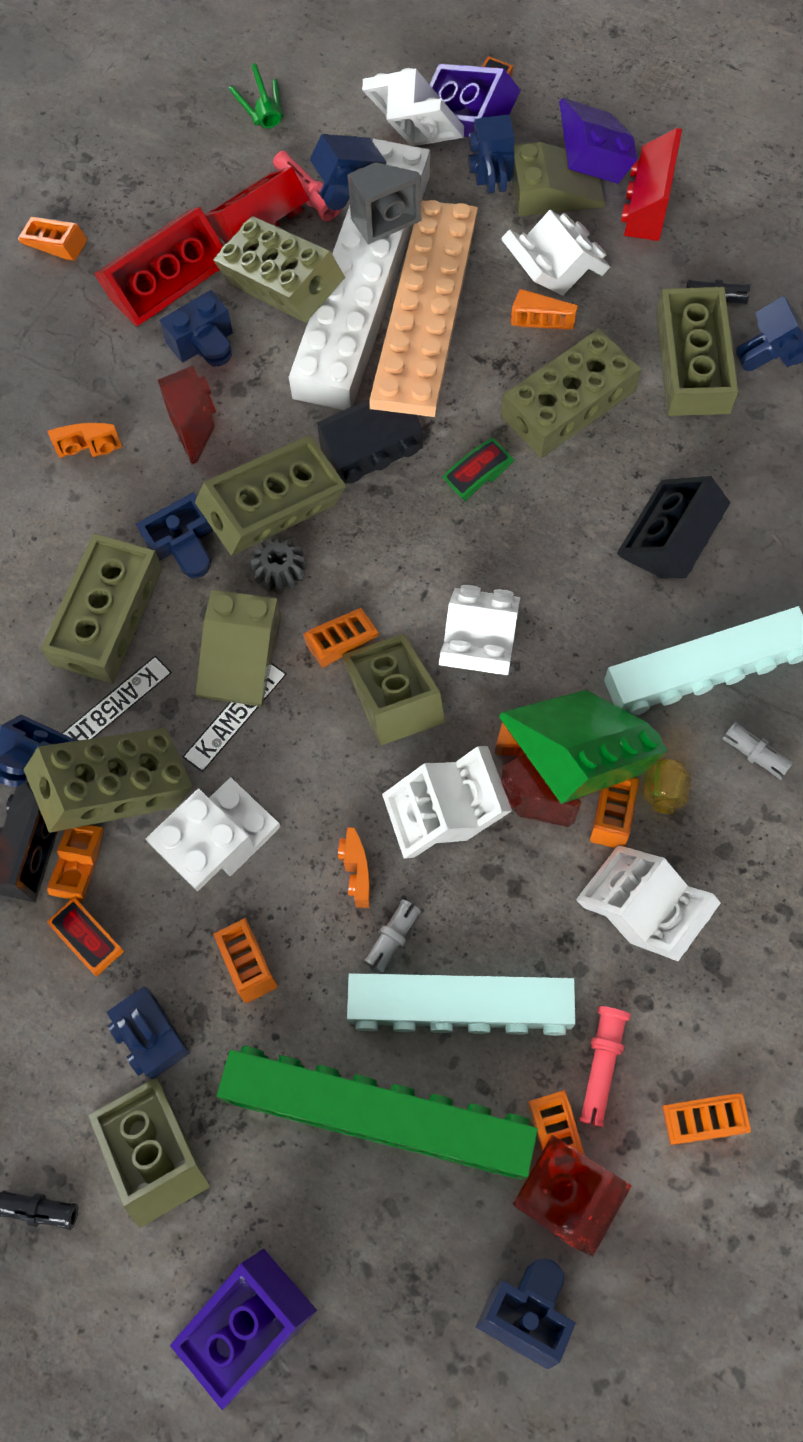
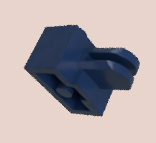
(492, 152)
(336, 158)
(200, 329)
(779, 337)
(178, 532)
(19, 742)
(147, 1033)
(527, 1316)

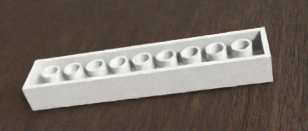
(347, 323)

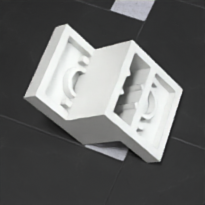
(413, 107)
(556, 252)
(480, 630)
(446, 802)
(213, 833)
(648, 902)

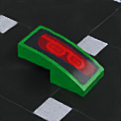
(478, 467)

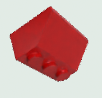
(651, 187)
(267, 199)

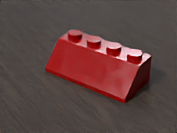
(162, 266)

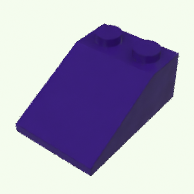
(475, 92)
(596, 142)
(242, 1327)

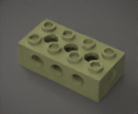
(279, 268)
(570, 392)
(269, 494)
(102, 608)
(106, 778)

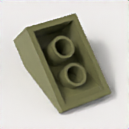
(545, 182)
(237, 647)
(394, 689)
(147, 1153)

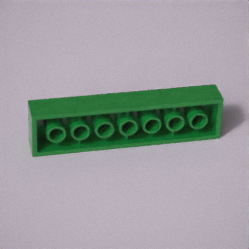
(378, 1114)

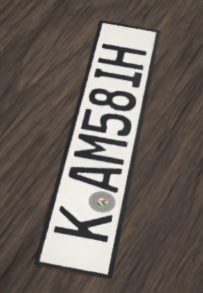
(119, 700)
(226, 726)

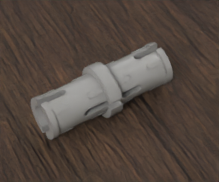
(757, 750)
(392, 936)

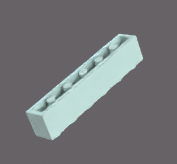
(707, 662)
(461, 1002)

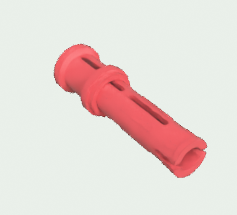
(312, 188)
(607, 1047)

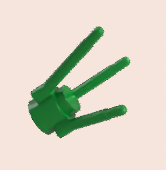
(267, 110)

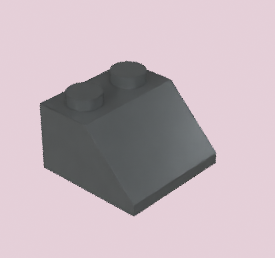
(384, 200)

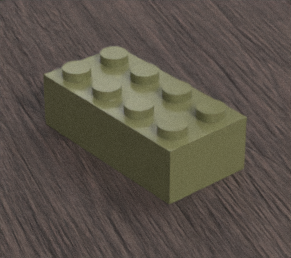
(696, 351)

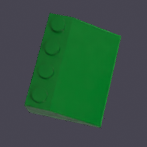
(583, 743)

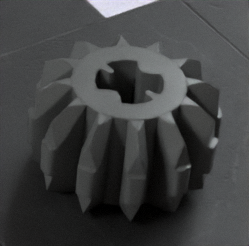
(286, 573)

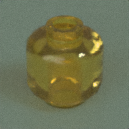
(667, 786)

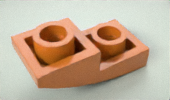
(98, 437)
(354, 860)

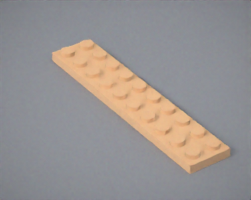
(424, 310)

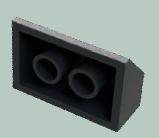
(368, 439)
(675, 526)
(24, 846)

